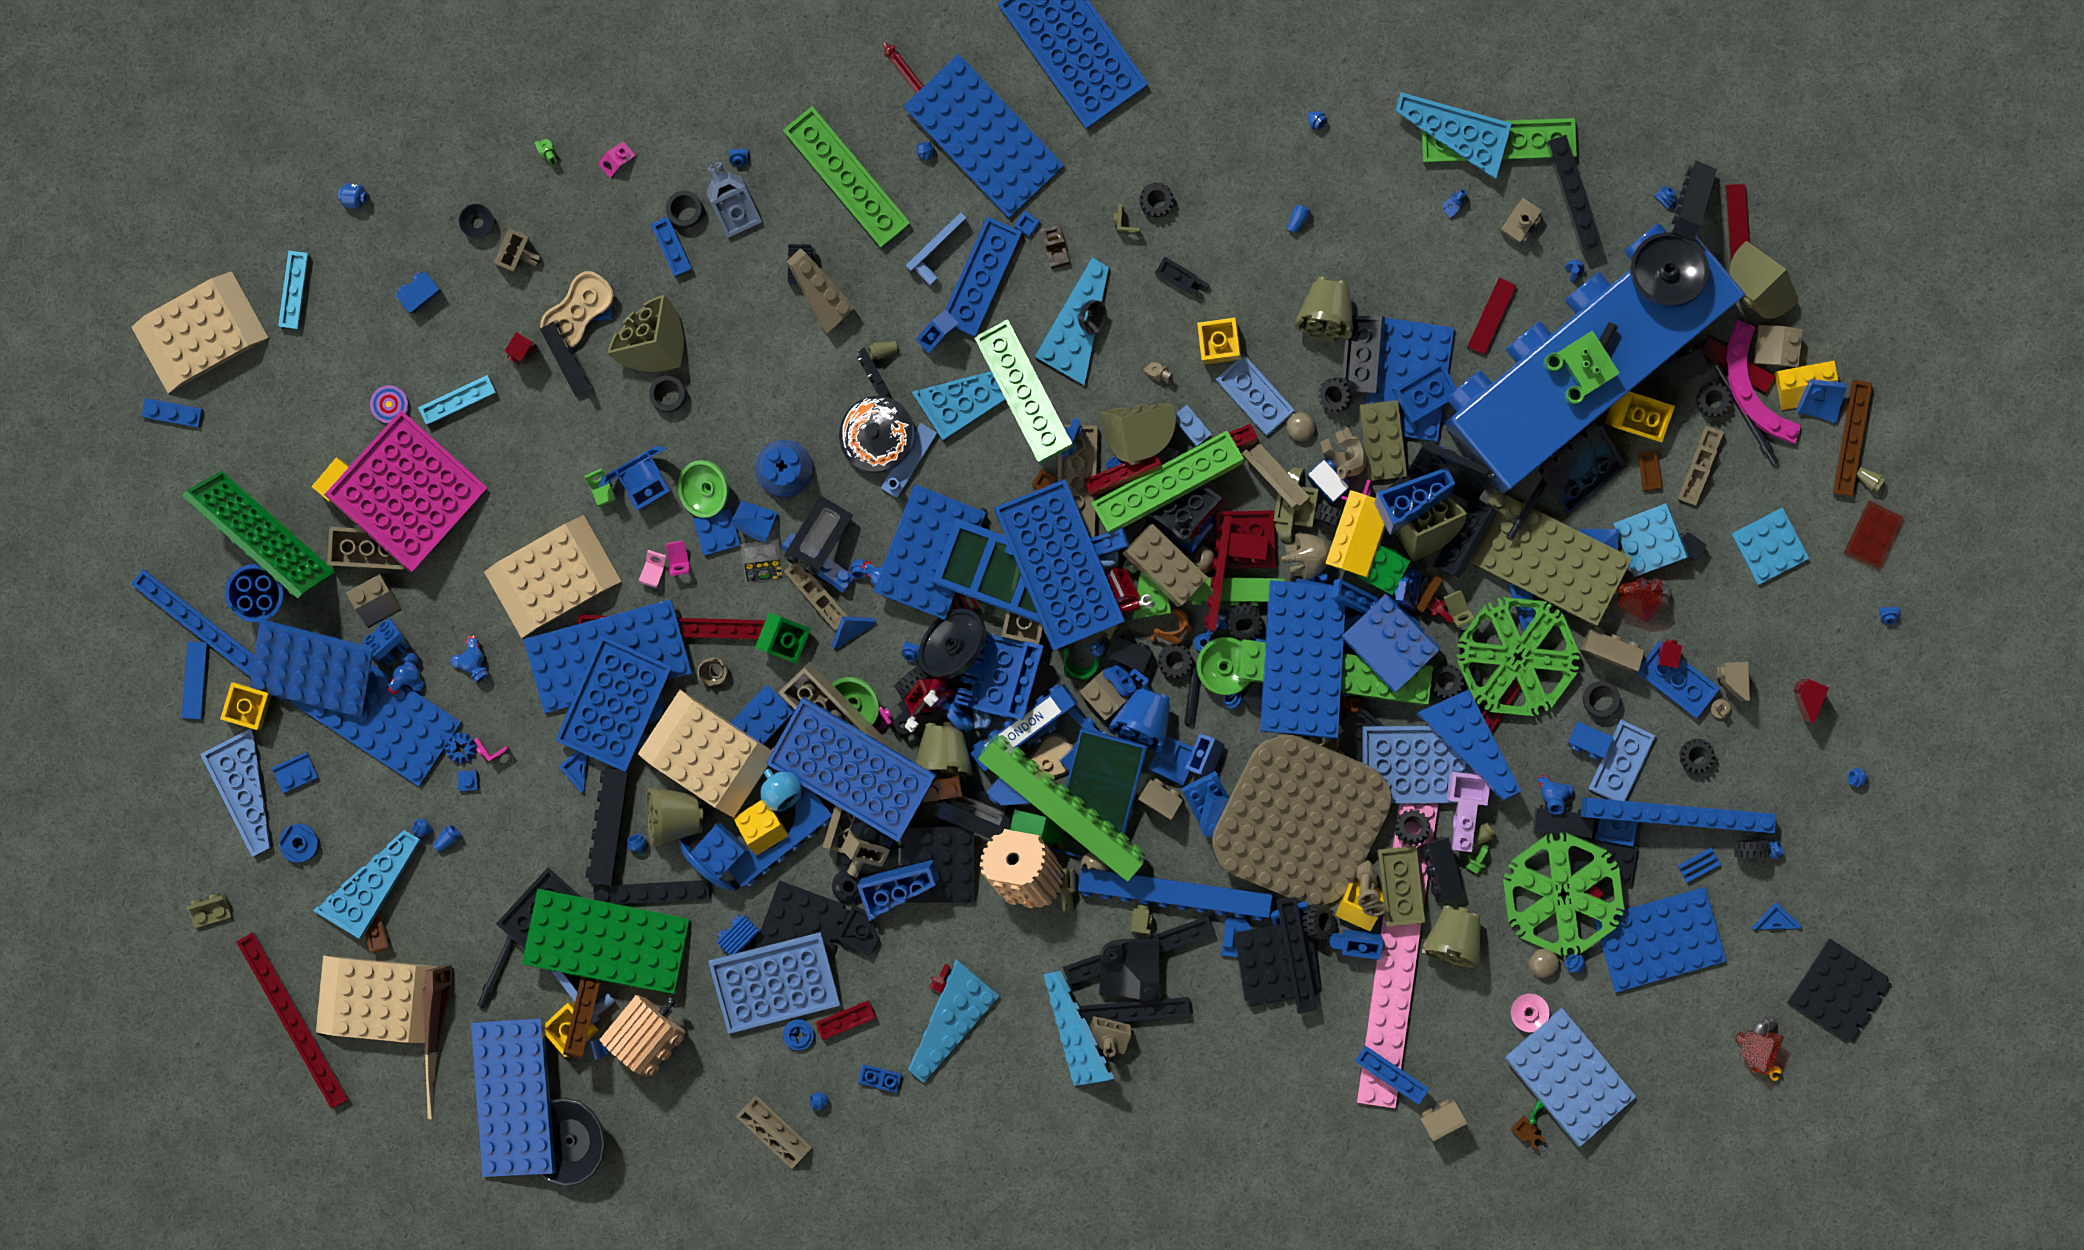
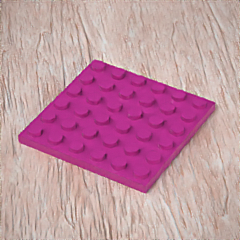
(405, 491)

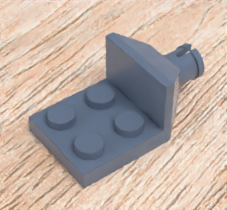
(731, 201)

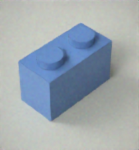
(1191, 426)

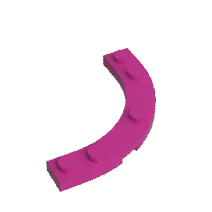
(1744, 392)

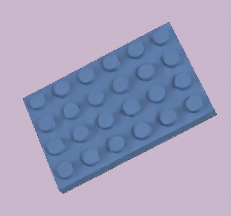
(1412, 762)
(774, 983)
(1570, 1077)

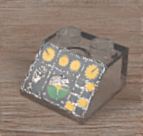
(762, 561)

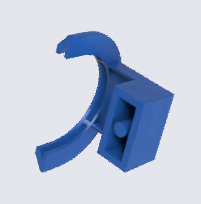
(640, 478)
(715, 855)

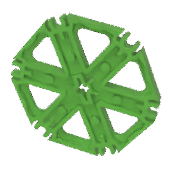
(1525, 671)
(1578, 883)

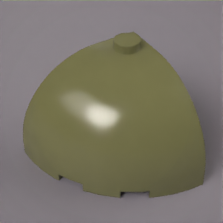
(1763, 282)
(650, 338)
(1138, 431)
(1432, 529)

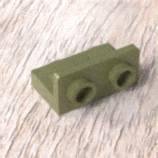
(209, 911)

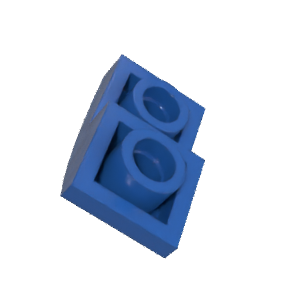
(879, 1078)

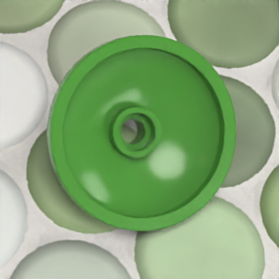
(695, 491)
(1210, 658)
(866, 696)

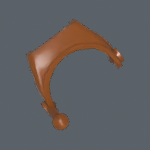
(1178, 636)

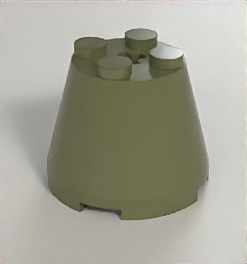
(1330, 303)
(944, 751)
(672, 815)
(1455, 938)

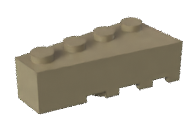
(823, 296)

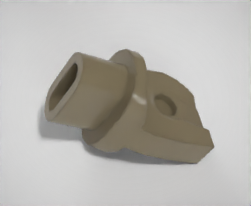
(1158, 372)

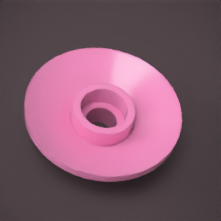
(1539, 1016)

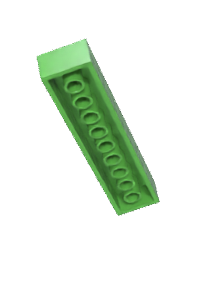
(1356, 677)
(1062, 807)

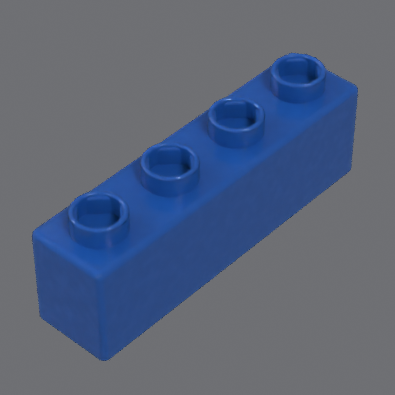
(1524, 412)

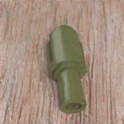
(1067, 891)

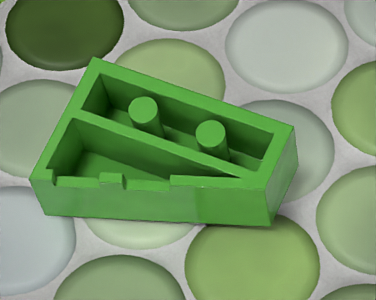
(1161, 602)

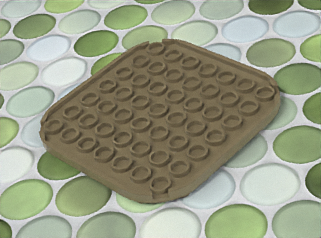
(1301, 819)

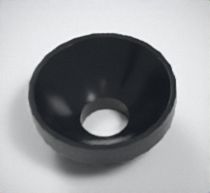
(469, 213)
(1096, 316)
(840, 893)

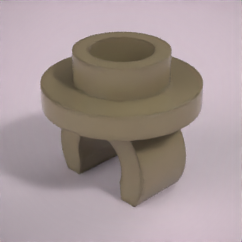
(1720, 708)

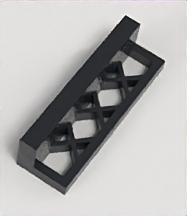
(566, 358)

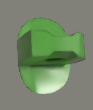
(547, 151)
(1475, 863)

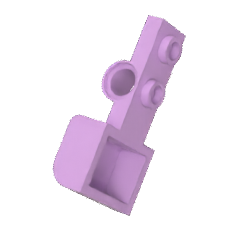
(1468, 792)

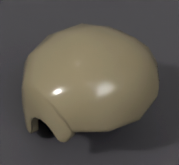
(1300, 426)
(1205, 559)
(718, 666)
(1091, 861)
(1543, 963)

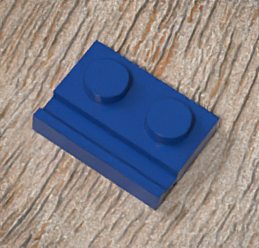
(294, 772)

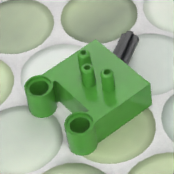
(1587, 362)

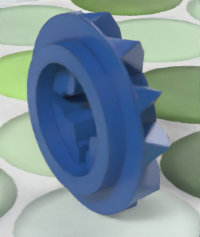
(461, 738)
(791, 1041)

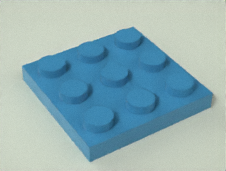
(1651, 539)
(1770, 546)

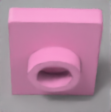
(652, 569)

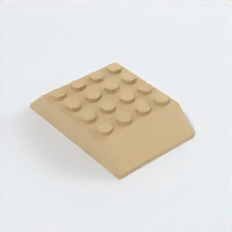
(199, 331)
(552, 576)
(706, 754)
(372, 999)

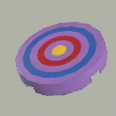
(388, 402)

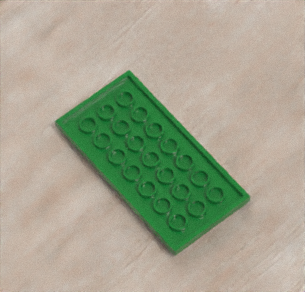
(258, 534)
(605, 941)

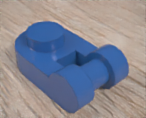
(1120, 679)

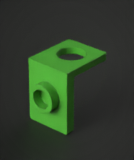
(603, 494)

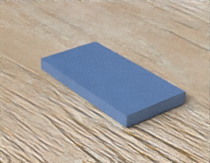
(1255, 395)
(1622, 762)

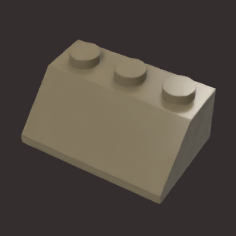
(1612, 649)

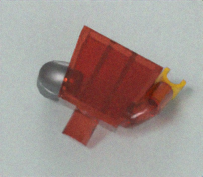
(1643, 597)
(1761, 1047)

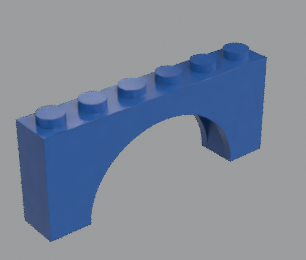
(809, 816)

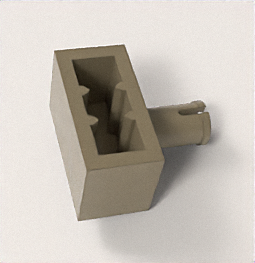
(1521, 220)
(513, 250)
(863, 852)
(1110, 1035)

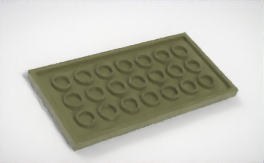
(1551, 560)

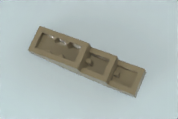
(1700, 464)
(816, 595)

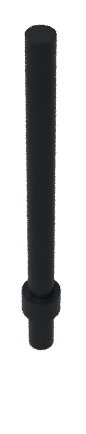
(1766, 446)
(1519, 521)
(489, 988)

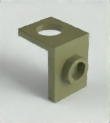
(1117, 220)
(1458, 608)

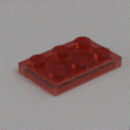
(1873, 534)

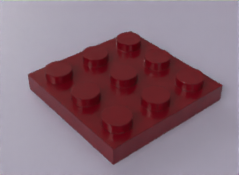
(1250, 523)

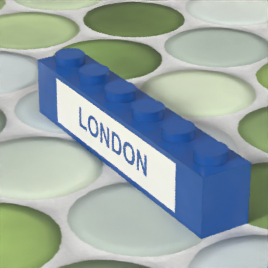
(1035, 719)

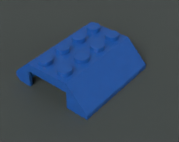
(1391, 642)
(1001, 677)

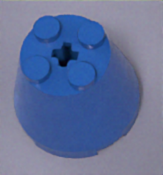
(791, 480)
(244, 598)
(1143, 719)

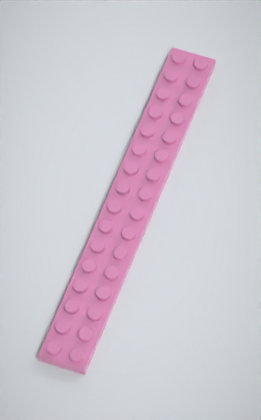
(1394, 981)

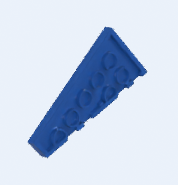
(1467, 734)

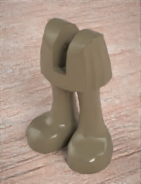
(1368, 896)

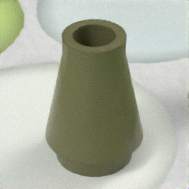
(882, 349)
(1870, 479)
(1483, 834)

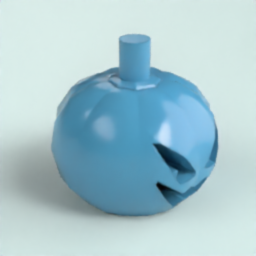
(779, 788)

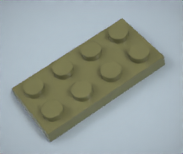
(1383, 440)
(1401, 885)

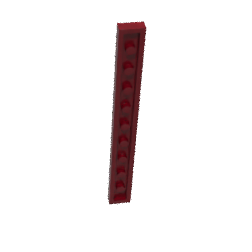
(709, 627)
(292, 1020)

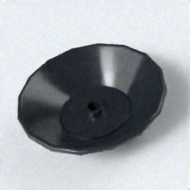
(583, 1157)

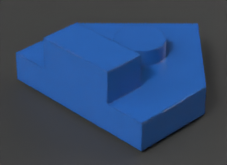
(1232, 925)

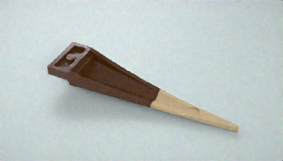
(435, 1001)

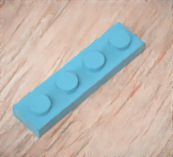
(293, 290)
(457, 400)

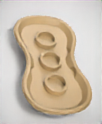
(586, 298)
(1049, 753)

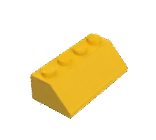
(1357, 536)

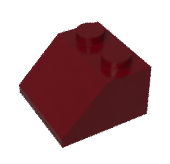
(1809, 698)

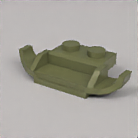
(1287, 517)

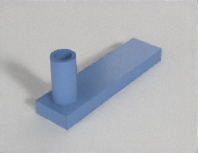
(917, 262)
(900, 474)
(599, 1006)

